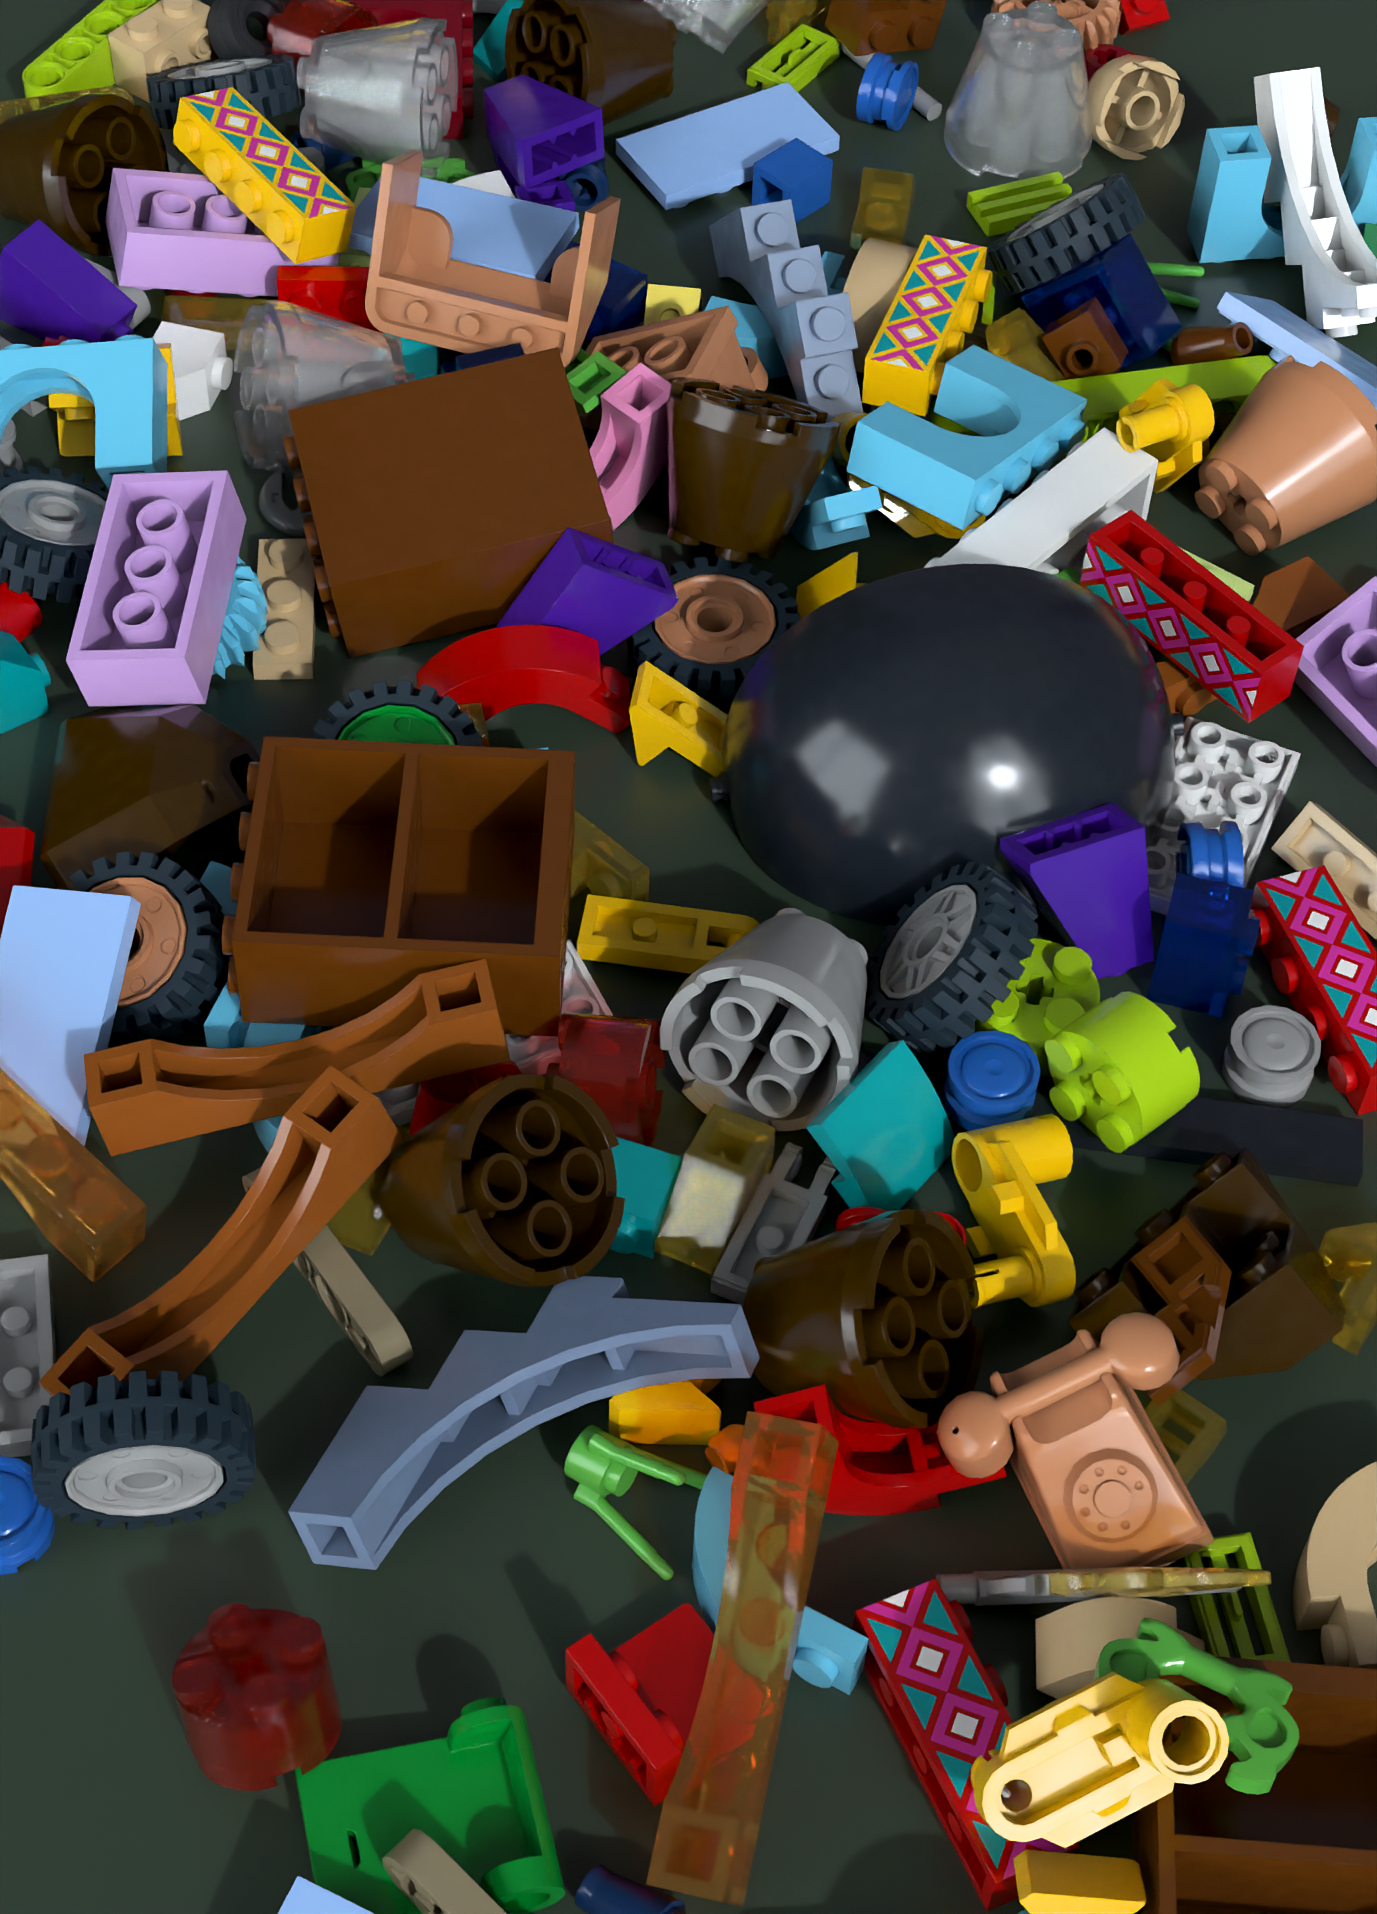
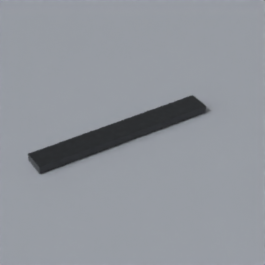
(1280, 1139)

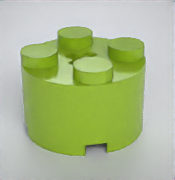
(1046, 998)
(1120, 1070)

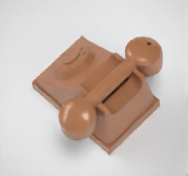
(683, 347)
(1086, 1447)

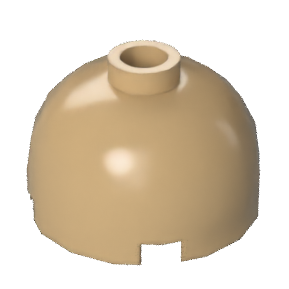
(1134, 105)

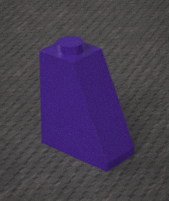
(541, 129)
(57, 292)
(594, 590)
(1090, 884)

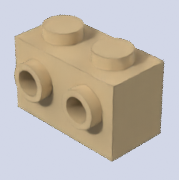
(159, 40)

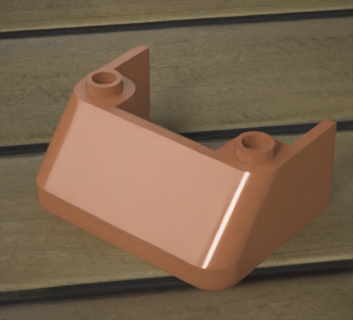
(468, 307)

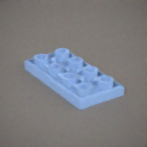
(721, 144)
(485, 227)
(1298, 338)
(61, 991)

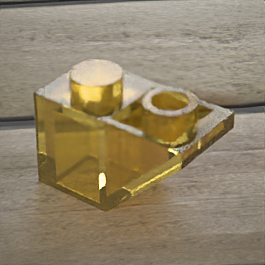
(715, 1187)

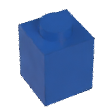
(794, 174)

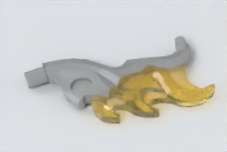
(1093, 1583)

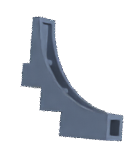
(789, 285)
(493, 1387)

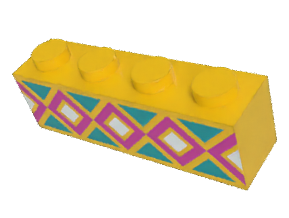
(264, 175)
(926, 324)

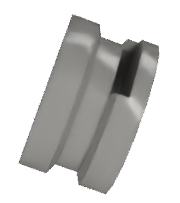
(1271, 1056)

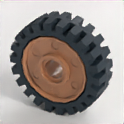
(715, 627)
(177, 948)

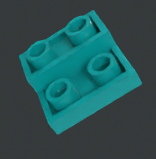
(884, 1131)

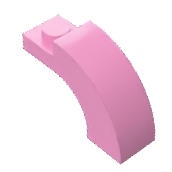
(631, 440)

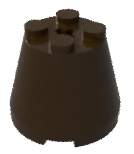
(594, 50)
(63, 159)
(740, 466)
(510, 1183)
(871, 1317)

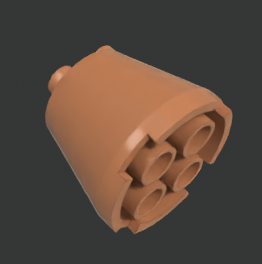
(1291, 457)

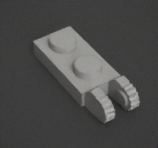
(774, 1222)

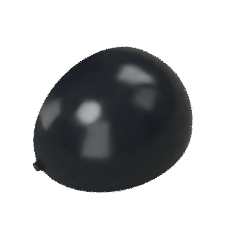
(935, 723)

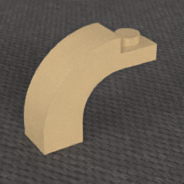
(872, 287)
(1332, 1574)

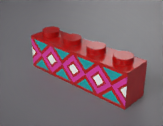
(1191, 616)
(1326, 971)
(945, 1717)

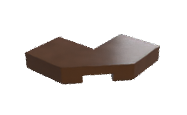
(1195, 1288)

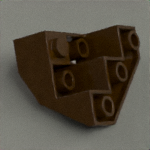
(141, 784)
(1279, 1286)

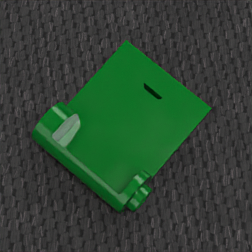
(465, 1791)

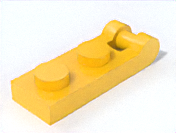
(656, 933)

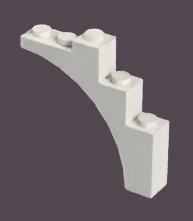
(1314, 209)

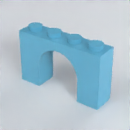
(1227, 203)
(119, 377)
(964, 476)

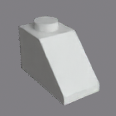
(199, 366)

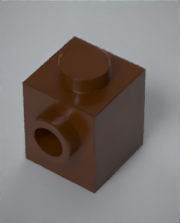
(1085, 342)

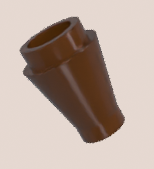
(1211, 343)

